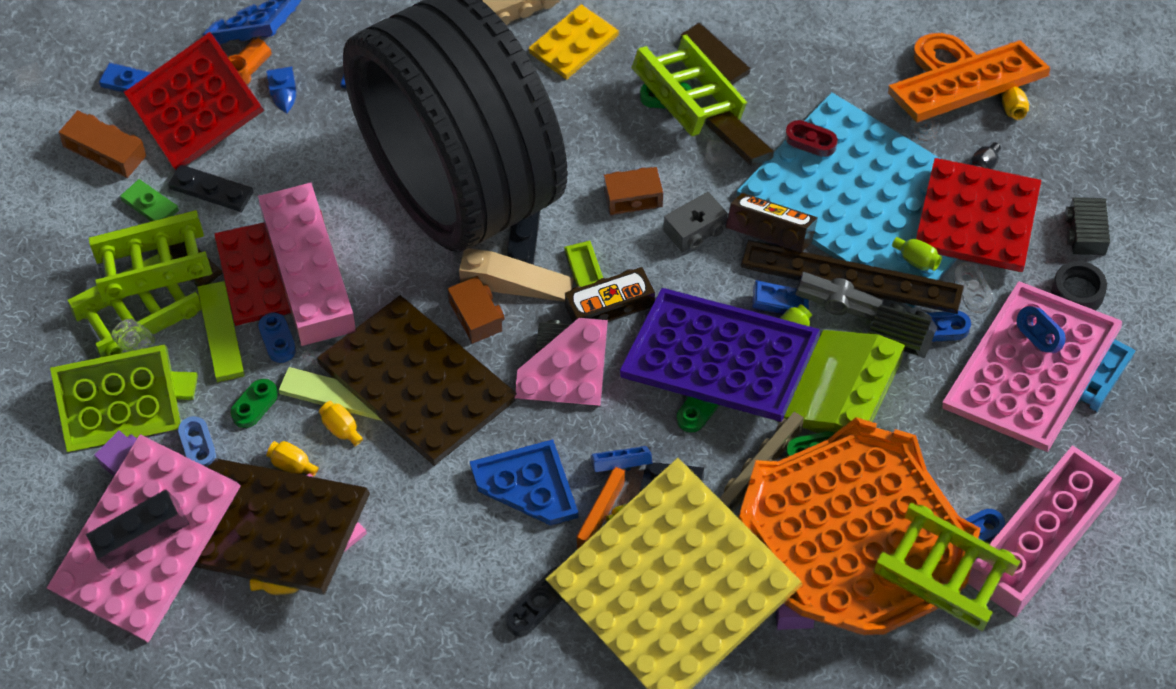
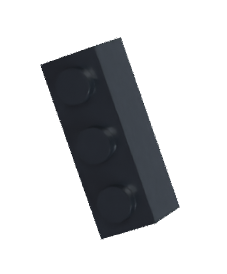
(137, 529)

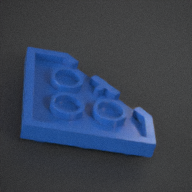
(253, 21)
(528, 481)

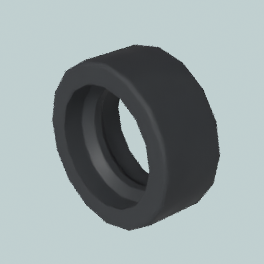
(1085, 271)

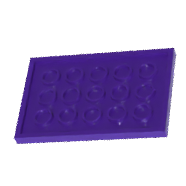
(720, 354)

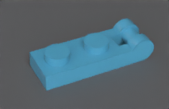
(1107, 374)

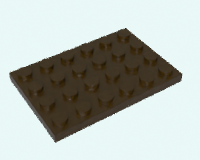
(417, 379)
(283, 527)

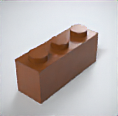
(102, 143)

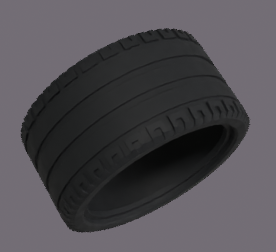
(455, 119)

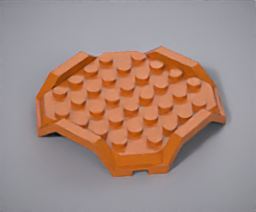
(837, 512)

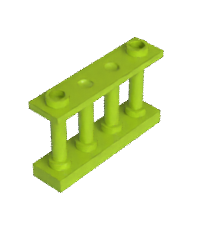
(675, 97)
(147, 237)
(90, 302)
(948, 595)

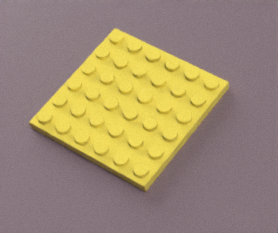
(673, 581)

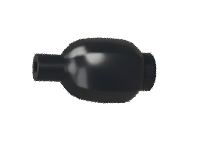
(986, 156)

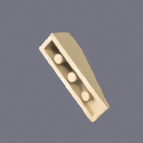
(513, 276)

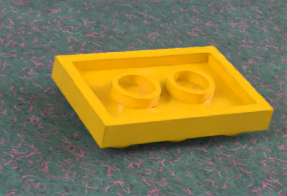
(573, 41)

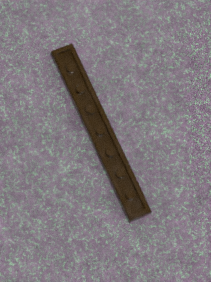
(865, 278)

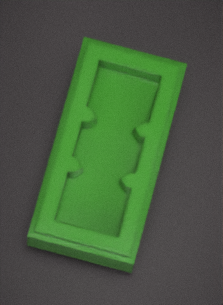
(148, 201)

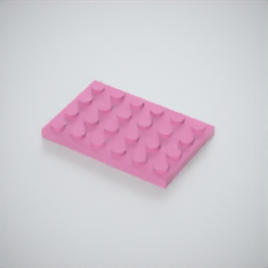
(1018, 386)
(144, 586)

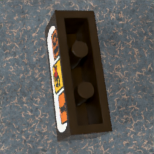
(771, 222)
(611, 297)

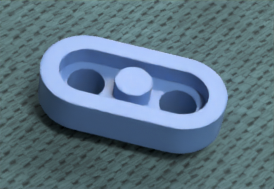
(199, 444)

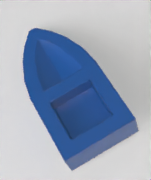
(282, 87)

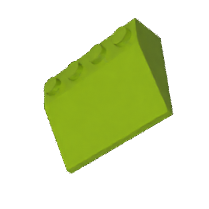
(845, 379)
(115, 395)

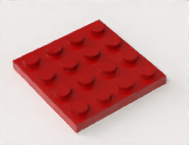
(193, 101)
(979, 214)
(251, 273)

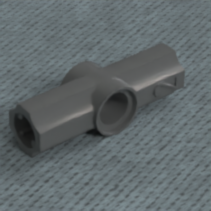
(838, 296)

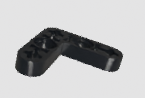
(542, 588)

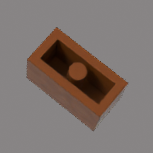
(633, 190)
(475, 309)

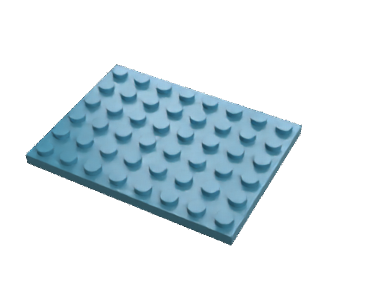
(859, 193)

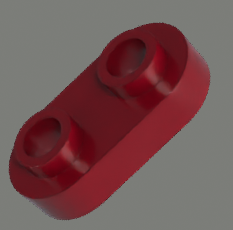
(812, 138)

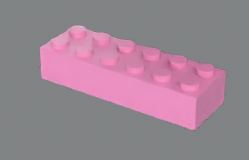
(307, 264)
(1048, 527)

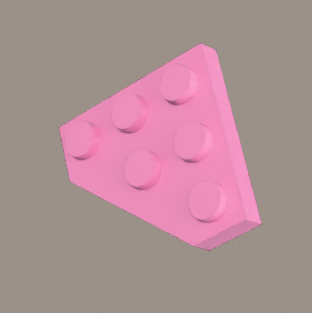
(568, 366)

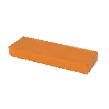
(602, 506)

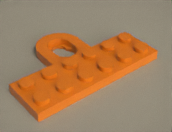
(965, 81)

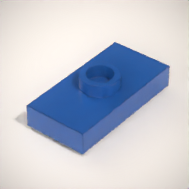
(121, 77)
(776, 297)
(621, 459)

